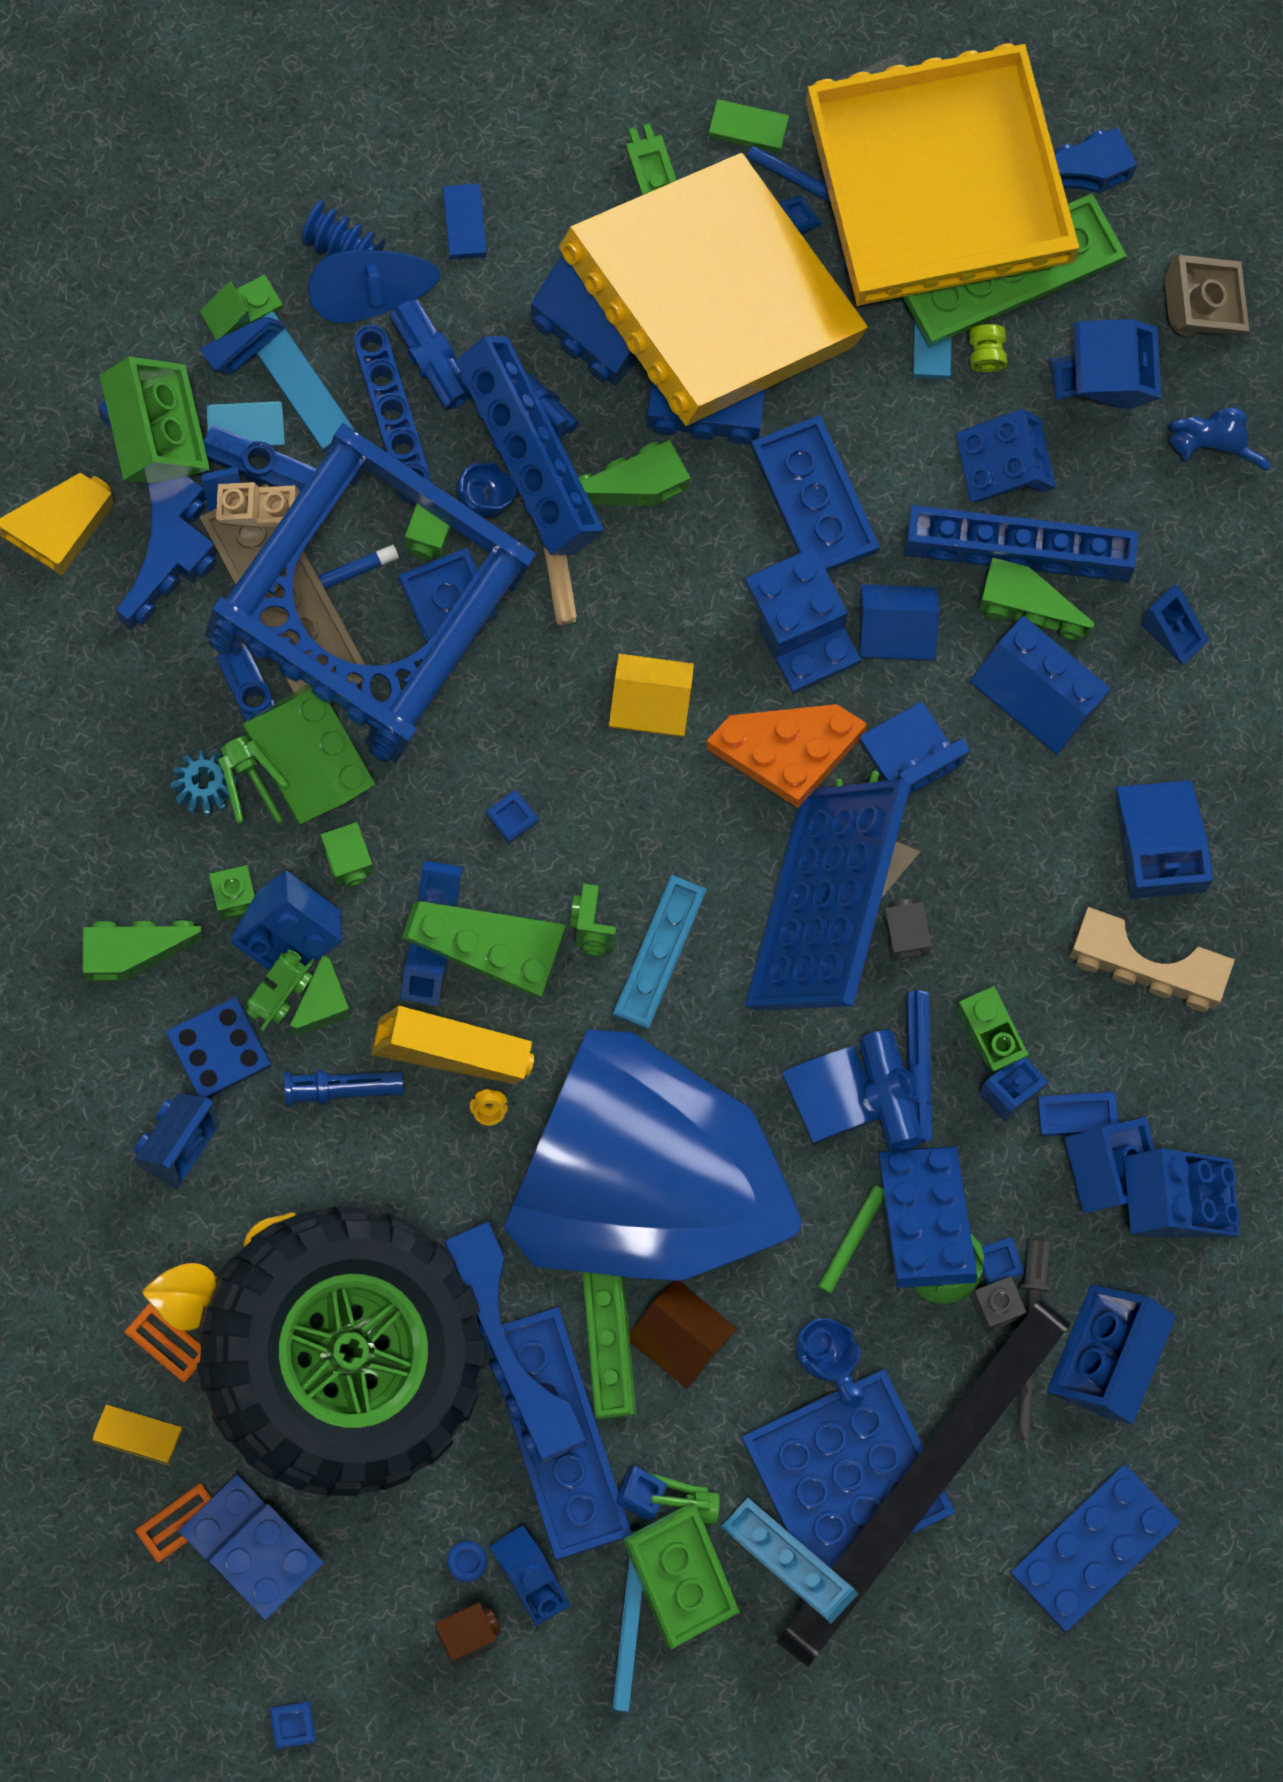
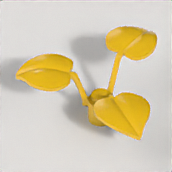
(187, 1288)

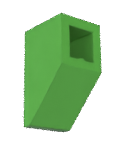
(990, 1029)

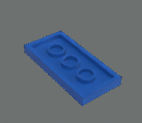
(815, 493)
(927, 1217)
(1094, 1548)

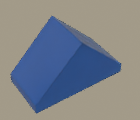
(1175, 625)
(1012, 1088)

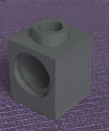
(906, 929)
(998, 1304)

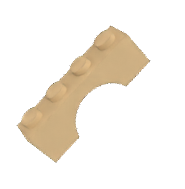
(1105, 946)

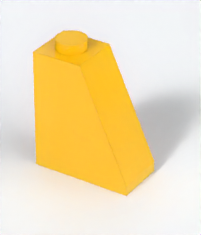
(59, 521)

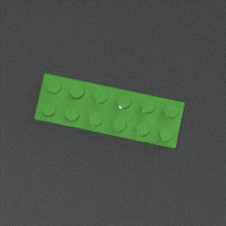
(959, 308)

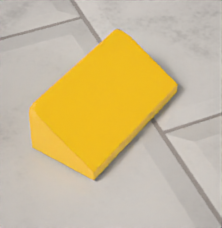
(137, 1435)

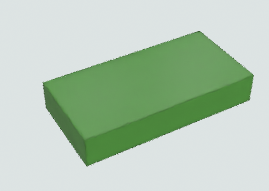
(748, 126)

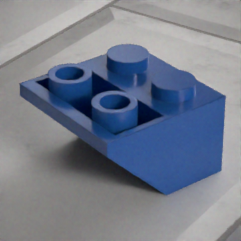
(1117, 362)
(287, 918)

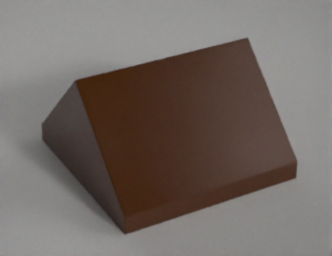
(681, 1333)

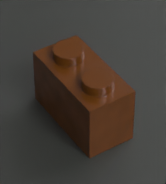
(468, 1633)

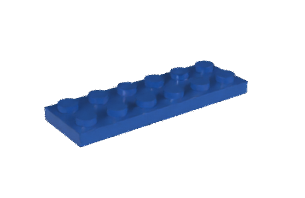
(578, 1488)

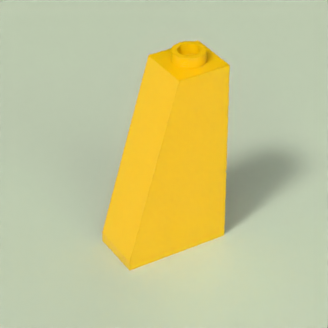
(451, 1046)

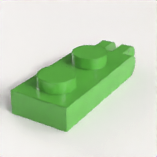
(649, 160)

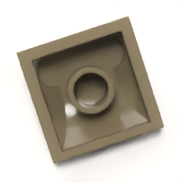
(1206, 296)

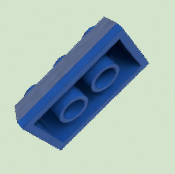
(580, 324)
(1040, 685)
(1112, 1353)

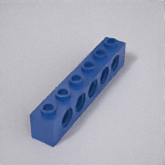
(529, 445)
(1023, 541)

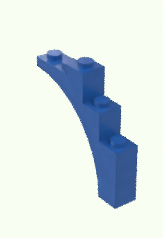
(172, 546)

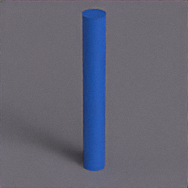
(789, 172)

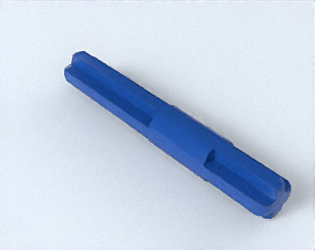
(919, 1057)

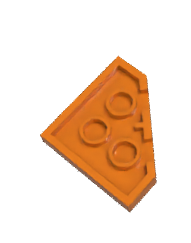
(789, 747)

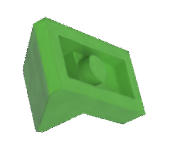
(239, 307)

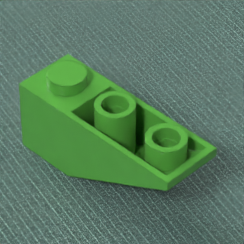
(641, 480)
(1019, 591)
(123, 952)

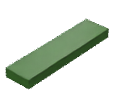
(609, 1346)

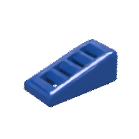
(238, 347)

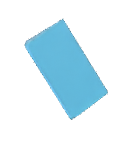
(250, 420)

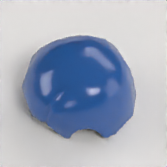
(487, 477)

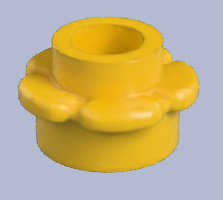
(489, 1114)

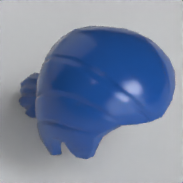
(830, 1354)

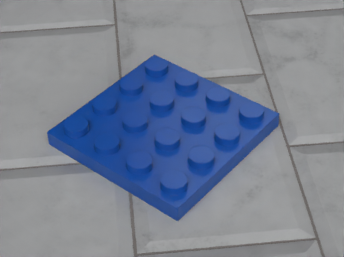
(838, 1465)

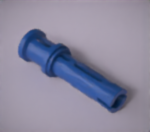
(322, 1087)

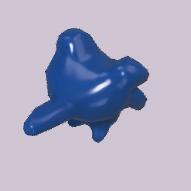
(1222, 432)

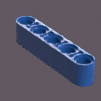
(389, 398)

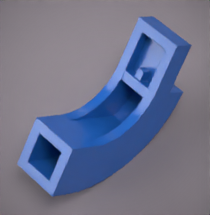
(423, 969)

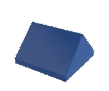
(898, 622)

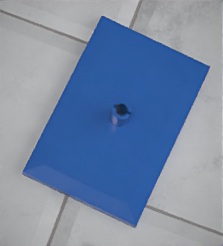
(828, 897)

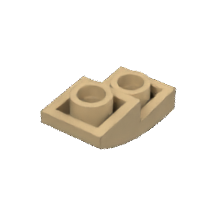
(253, 505)

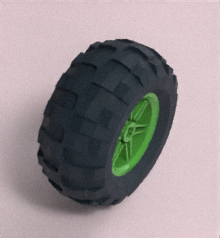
(262, 1323)

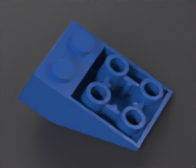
(1163, 840)
(1181, 1195)

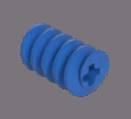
(335, 236)

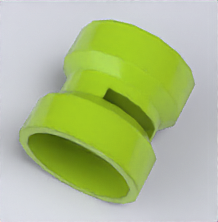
(988, 348)

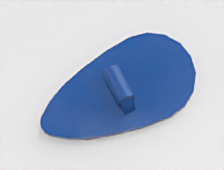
(368, 283)

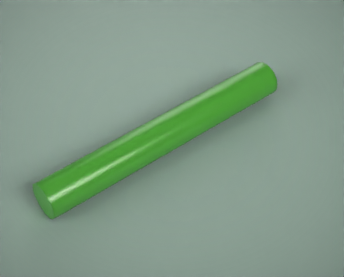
(851, 1240)

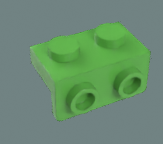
(592, 937)

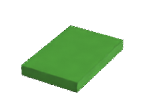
(681, 1575)

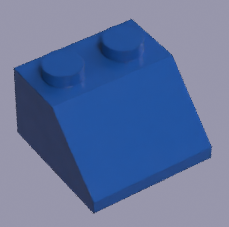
(1099, 1161)

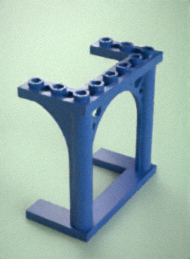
(394, 720)

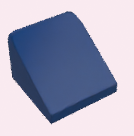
(800, 214)
(1063, 376)
(211, 480)

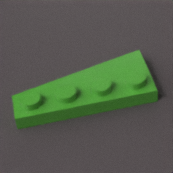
(493, 944)

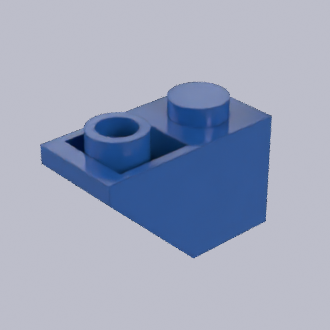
(529, 1575)

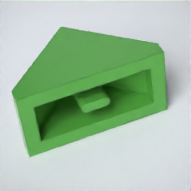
(322, 1001)

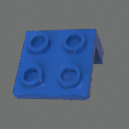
(1005, 456)
(913, 748)

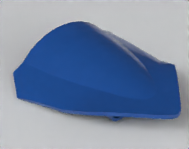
(648, 1171)

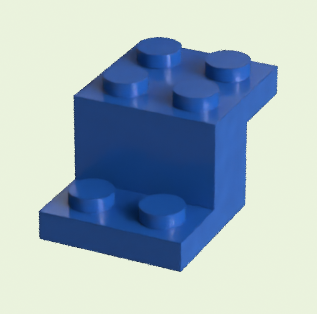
(802, 620)
(251, 1546)

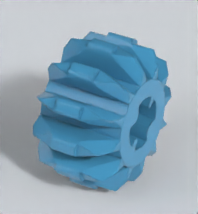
(190, 779)

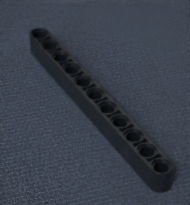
(931, 1473)

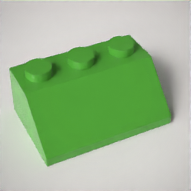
(153, 420)
(310, 753)

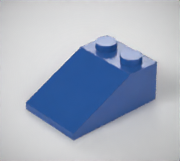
(178, 1138)

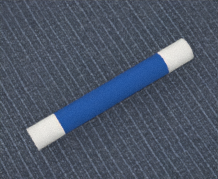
(358, 566)

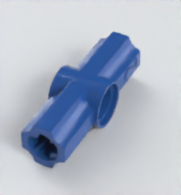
(431, 354)
(235, 451)
(244, 681)
(891, 1090)

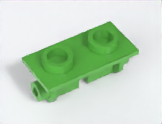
(290, 977)

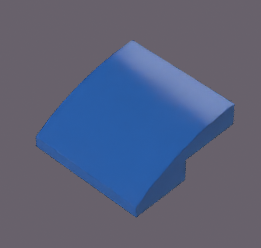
(831, 1094)

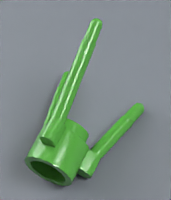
(241, 756)
(706, 1501)

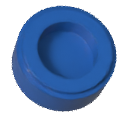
(467, 1562)

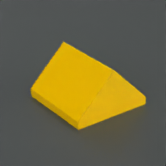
(651, 695)

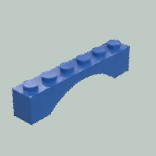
(1097, 162)
(546, 1418)

